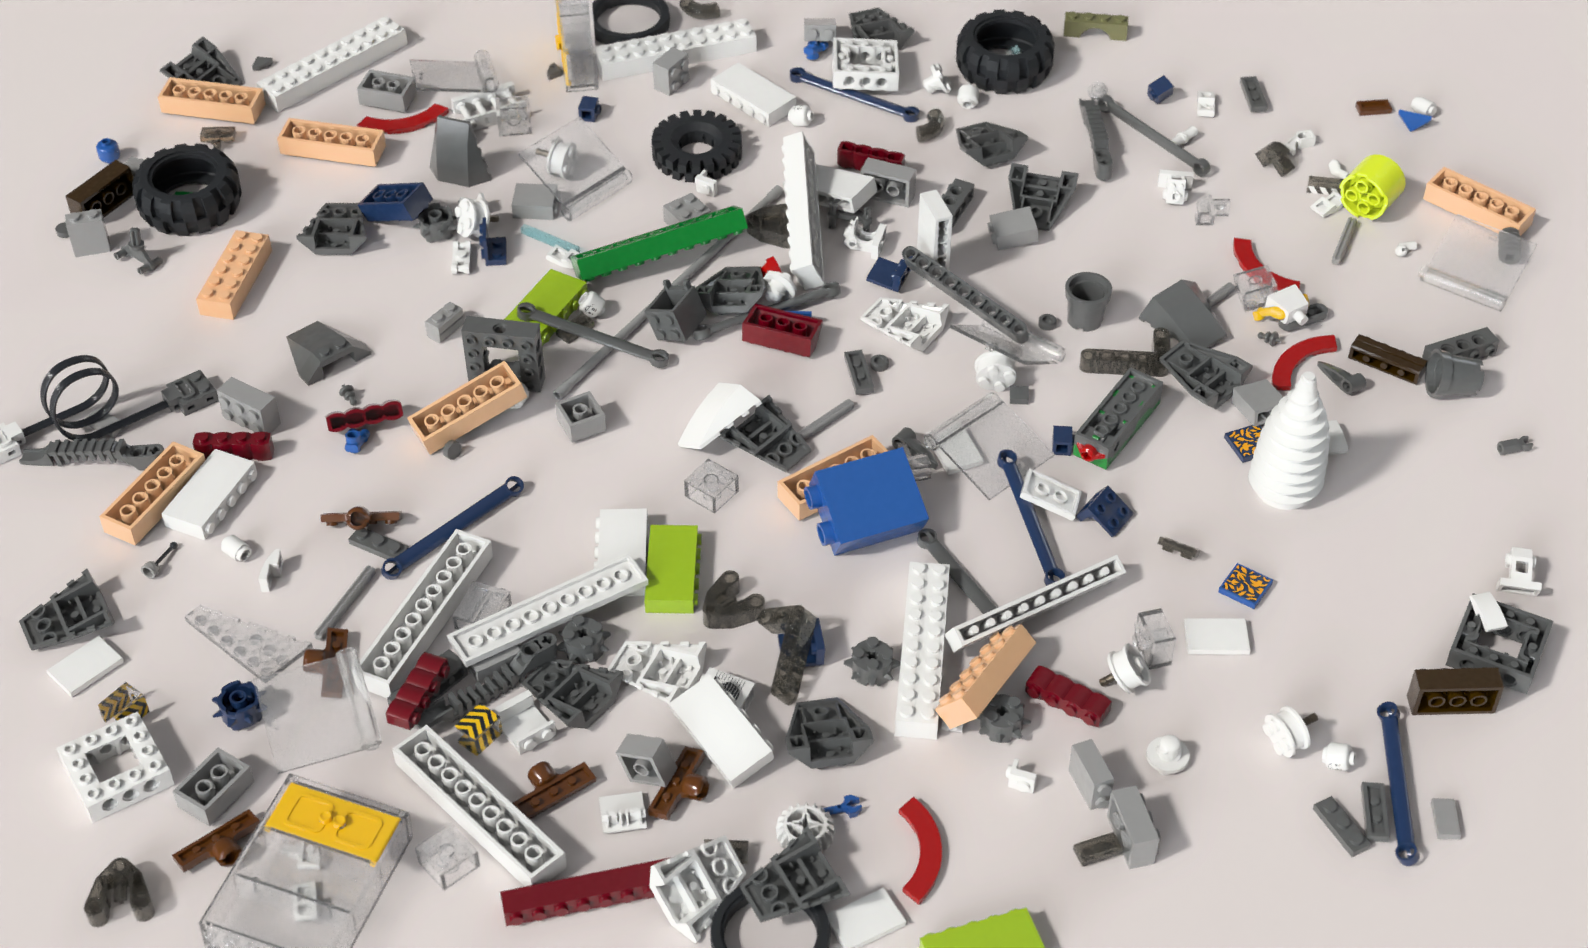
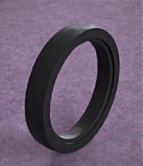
(608, 37)
(737, 900)

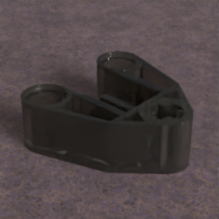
(770, 225)
(723, 610)
(118, 876)

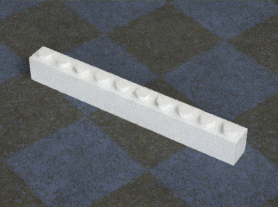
(1035, 603)

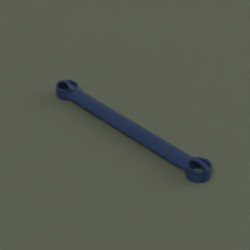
(855, 95)
(1030, 517)
(444, 532)
(1398, 784)

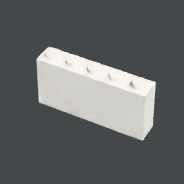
(753, 94)
(843, 187)
(934, 229)
(209, 494)
(622, 534)
(722, 730)

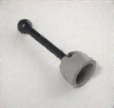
(151, 568)

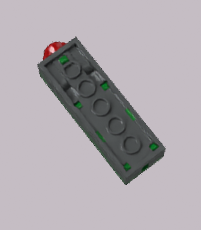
(1117, 418)

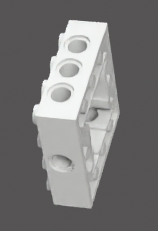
(851, 51)
(126, 788)

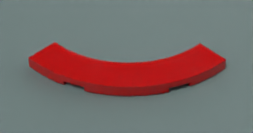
(407, 124)
(1247, 261)
(1296, 354)
(930, 850)

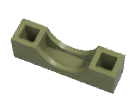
(1114, 25)

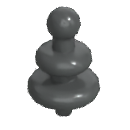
(1270, 338)
(348, 394)

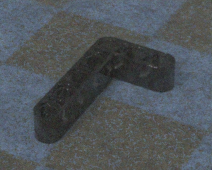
(1119, 361)
(798, 628)

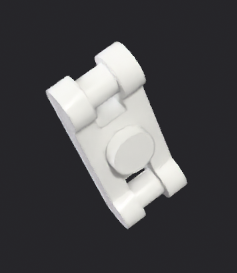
(461, 258)

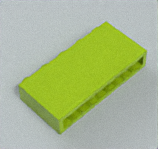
(555, 295)
(673, 569)
(997, 931)

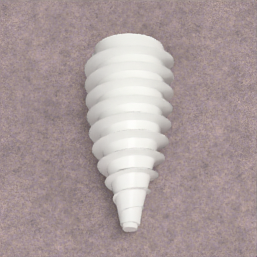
(1292, 449)

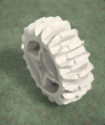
(795, 819)

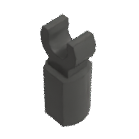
(1514, 445)

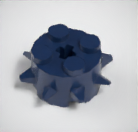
(238, 705)

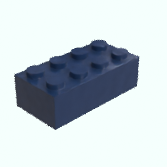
(395, 202)

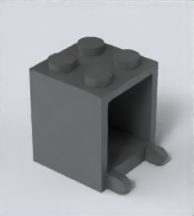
(675, 312)

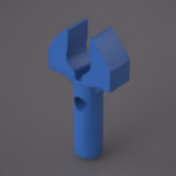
(845, 807)

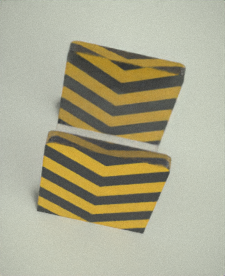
(121, 698)
(479, 728)

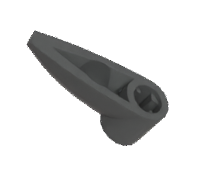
(1344, 380)
(915, 447)

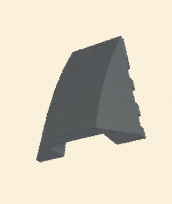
(878, 25)
(456, 155)
(335, 230)
(1184, 314)
(769, 437)
(68, 614)
(573, 691)
(793, 880)

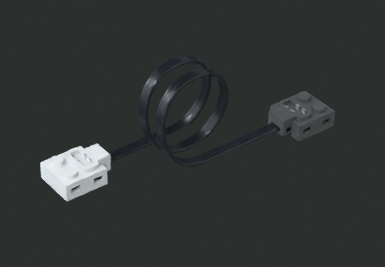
(187, 393)

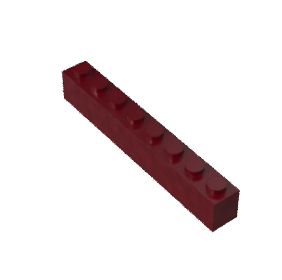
(577, 893)

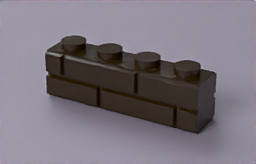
(1387, 359)

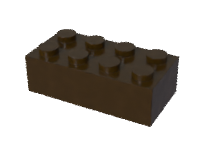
(103, 191)
(1455, 691)

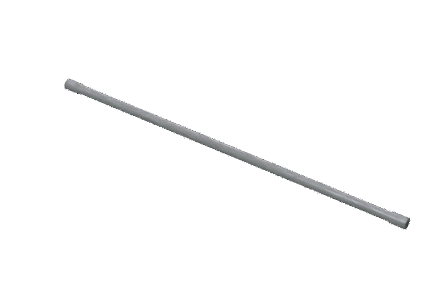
(566, 386)

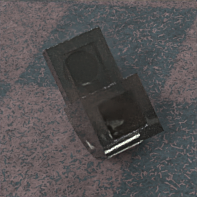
(1277, 155)

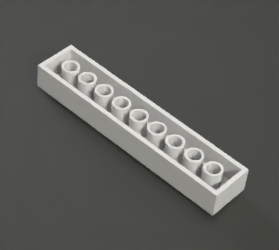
(700, 43)
(332, 63)
(803, 211)
(424, 612)
(922, 651)
(479, 808)

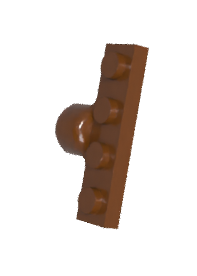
(360, 517)
(335, 642)
(682, 784)
(552, 787)
(218, 844)

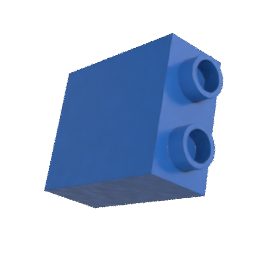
(866, 501)

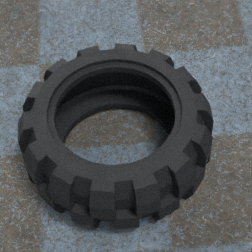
(999, 71)
(190, 211)

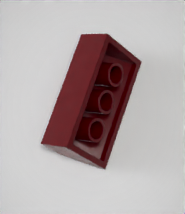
(781, 330)

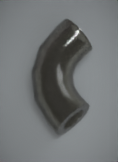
(699, 10)
(932, 128)

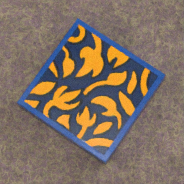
(1245, 586)

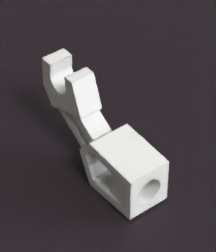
(1301, 140)

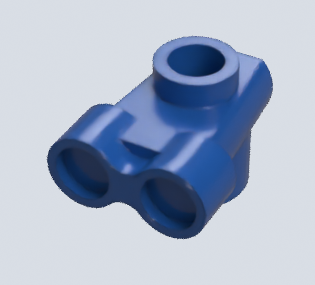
(813, 48)
(355, 439)

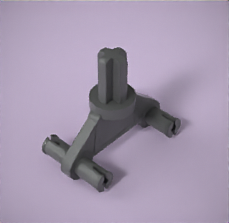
(834, 214)
(136, 249)

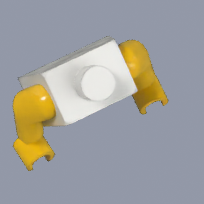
(1286, 305)

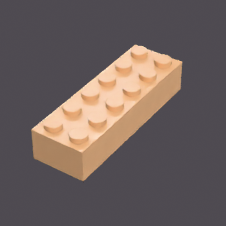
(211, 100)
(331, 142)
(1478, 202)
(234, 275)
(467, 407)
(792, 487)
(148, 496)
(985, 676)

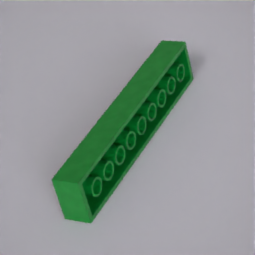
(659, 242)

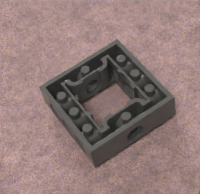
(504, 334)
(1522, 627)

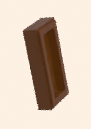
(1373, 107)

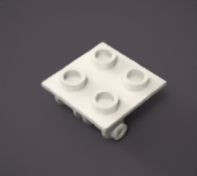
(622, 812)

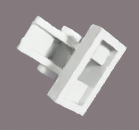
(1175, 189)
(864, 240)
(1519, 582)

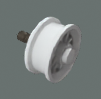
(1127, 669)

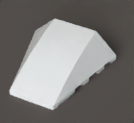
(907, 322)
(717, 412)
(660, 668)
(695, 884)

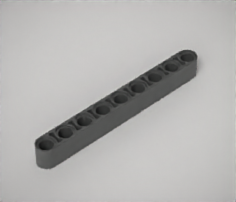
(969, 300)

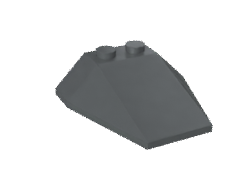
(203, 64)
(990, 142)
(1041, 192)
(732, 290)
(319, 346)
(1206, 372)
(827, 734)

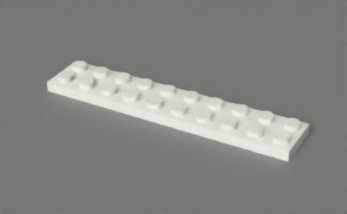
(547, 610)

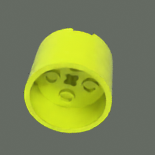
(1372, 186)

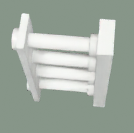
(476, 100)

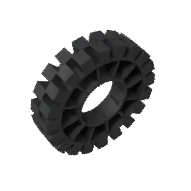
(678, 132)

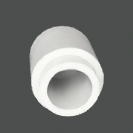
(1423, 106)
(236, 548)

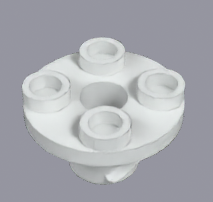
(937, 80)
(779, 286)
(1167, 755)

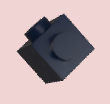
(1160, 89)
(589, 108)
(1062, 440)

